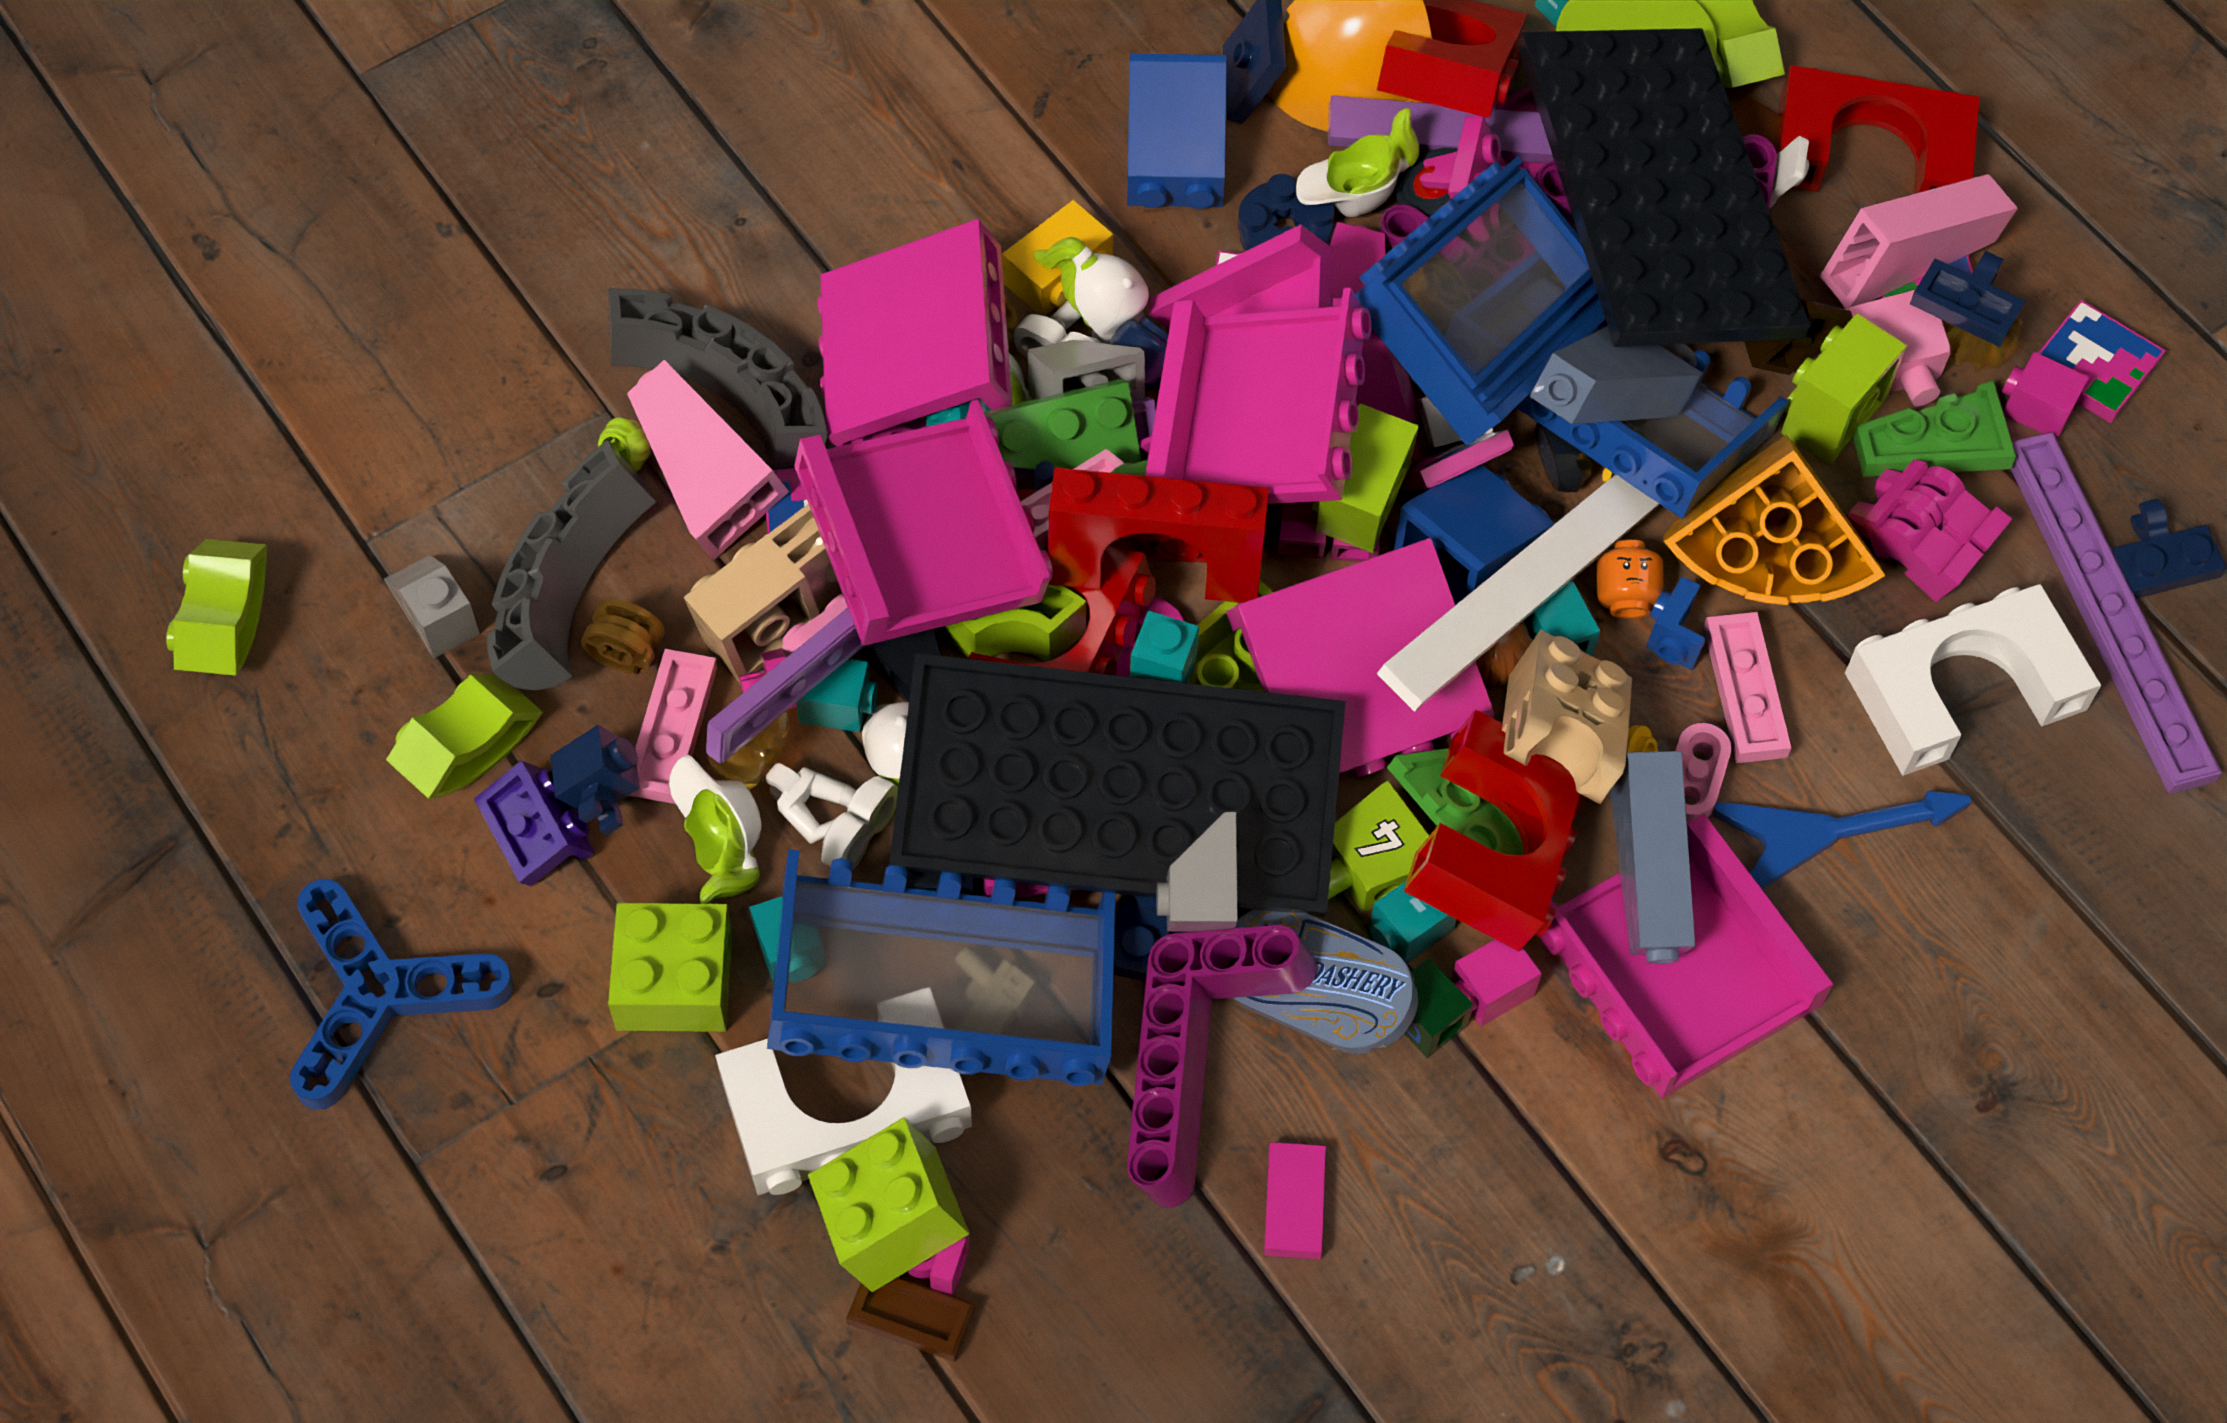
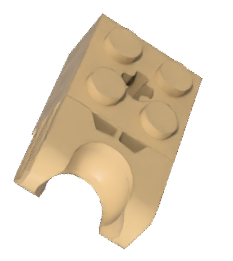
(764, 593)
(1569, 710)

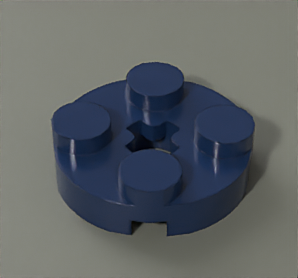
(1276, 201)

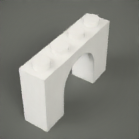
(2013, 630)
(788, 1145)

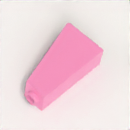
(1902, 237)
(707, 465)

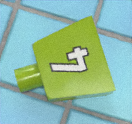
(1374, 847)

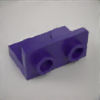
(531, 823)

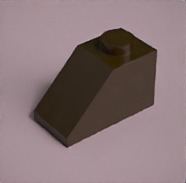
(1789, 354)

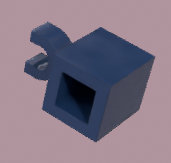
(596, 775)

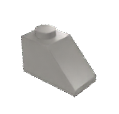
(1083, 364)
(434, 605)
(1203, 882)

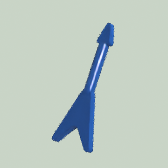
(1797, 836)

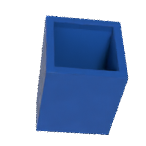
(1176, 130)
(1473, 526)

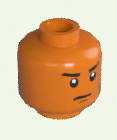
(1629, 579)

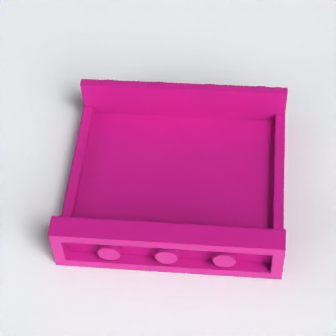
(1274, 276)
(914, 332)
(1262, 399)
(924, 527)
(1338, 633)
(1722, 995)

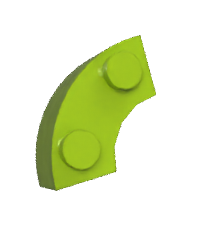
(1745, 43)
(218, 607)
(1035, 629)
(463, 735)

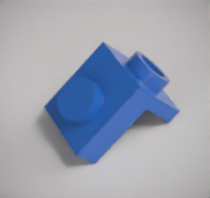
(1668, 637)

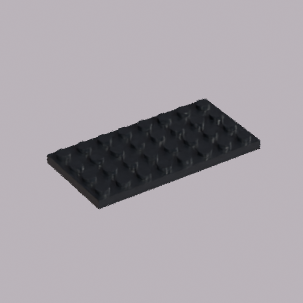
(1661, 188)
(1114, 780)

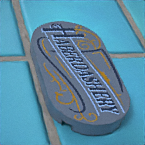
(1358, 994)

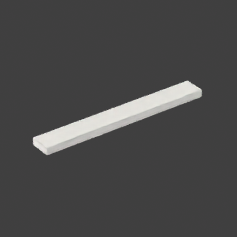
(1515, 592)

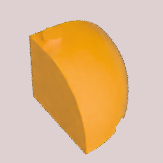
(1339, 52)
(1774, 534)

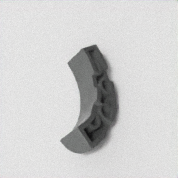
(724, 358)
(554, 565)

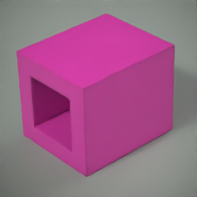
(2043, 394)
(1496, 979)

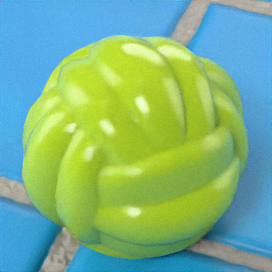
(628, 439)

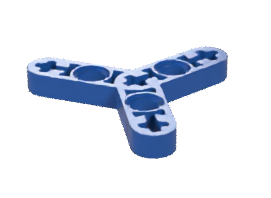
(373, 1014)

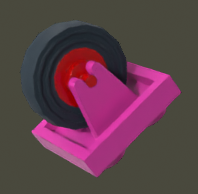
(1446, 171)

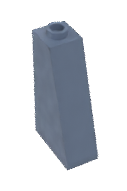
(1610, 383)
(1654, 855)

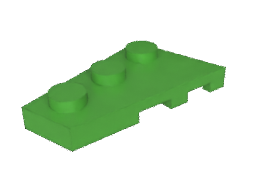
(1069, 427)
(1953, 434)
(1452, 804)

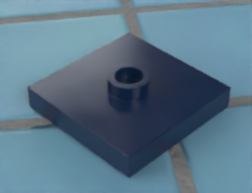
(1254, 58)

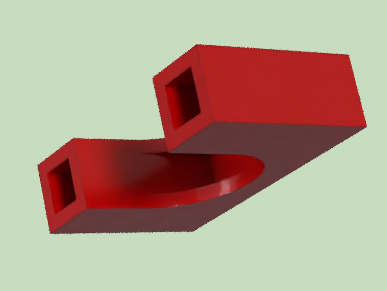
(1464, 64)
(1932, 122)
(1215, 518)
(1111, 615)
(1486, 888)

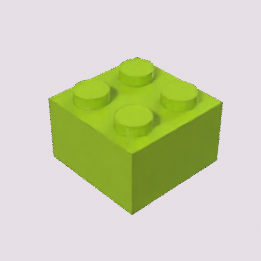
(1841, 387)
(1380, 462)
(670, 967)
(888, 1204)

